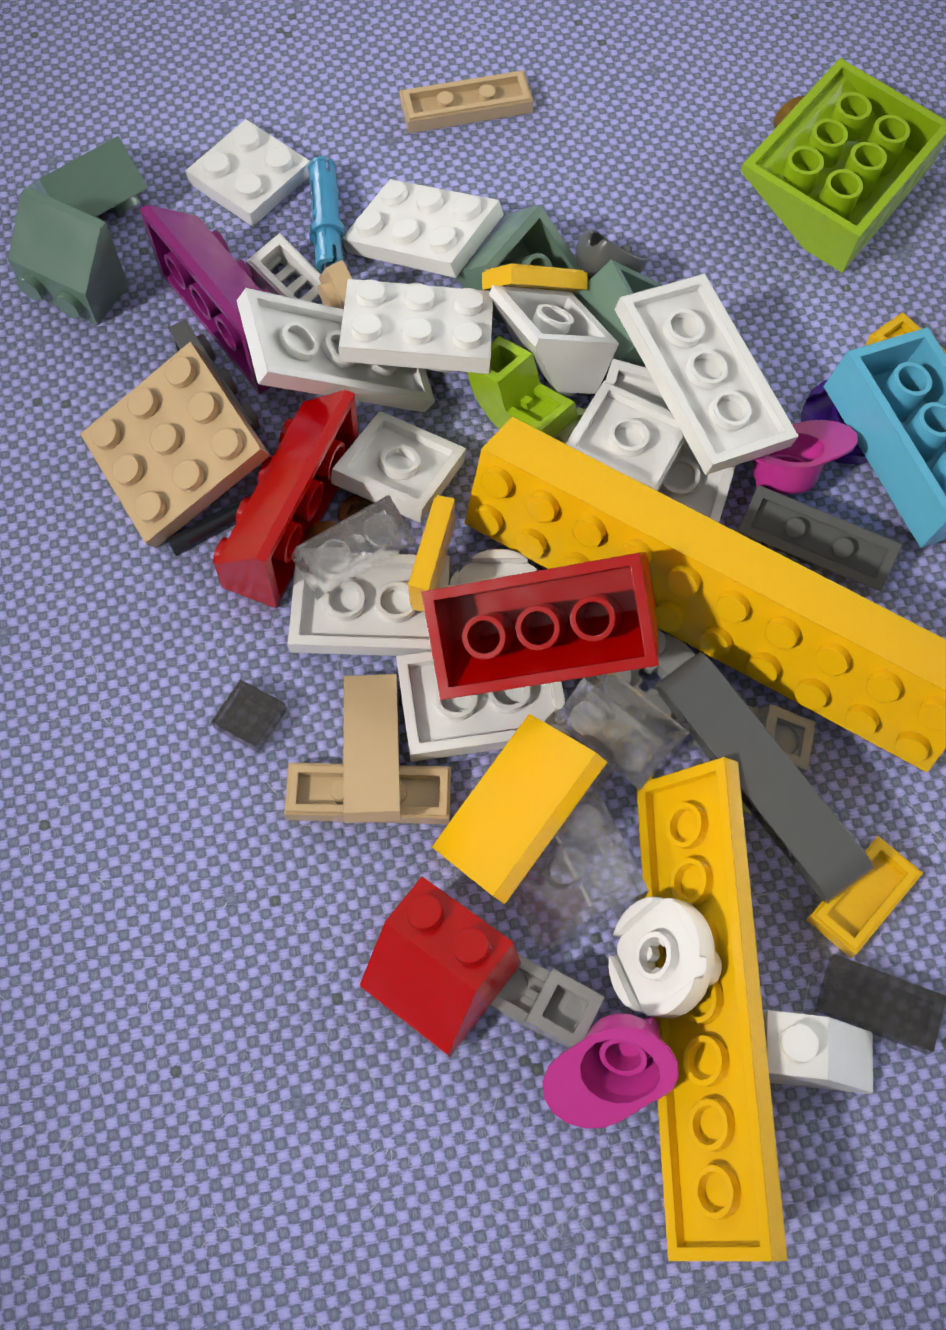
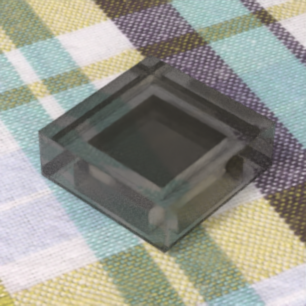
(249, 715)

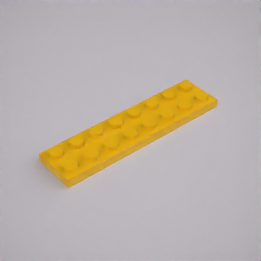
(719, 1115)

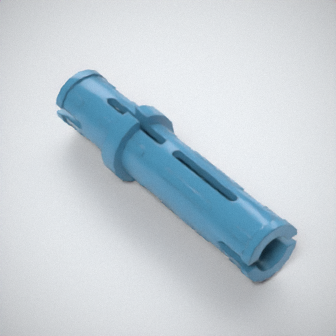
(326, 225)

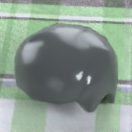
(595, 251)

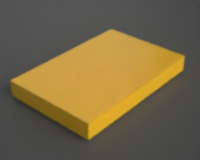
(518, 806)

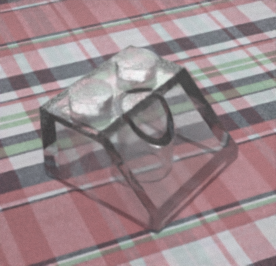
(579, 877)

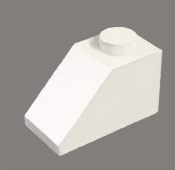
(818, 1052)

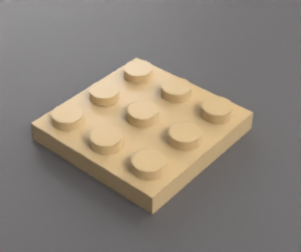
(174, 445)

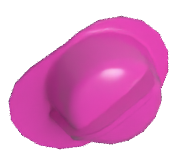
(802, 464)
(610, 1072)

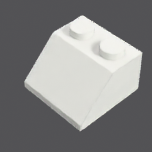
(561, 333)

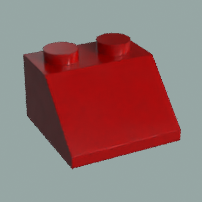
(438, 966)

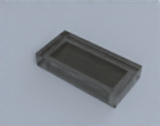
(881, 1004)

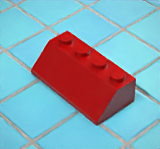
(289, 498)
(543, 626)

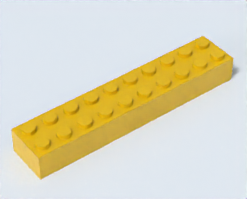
(721, 591)

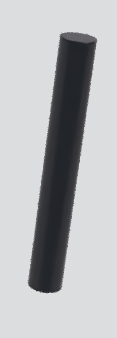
(204, 529)

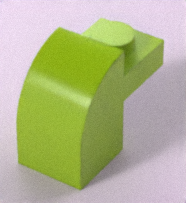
(516, 391)

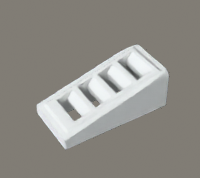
(281, 251)

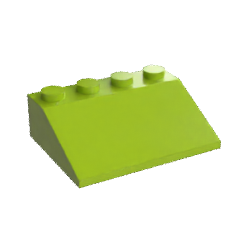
(844, 161)

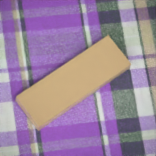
(466, 101)
(371, 749)
(316, 793)

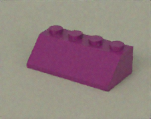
(205, 278)

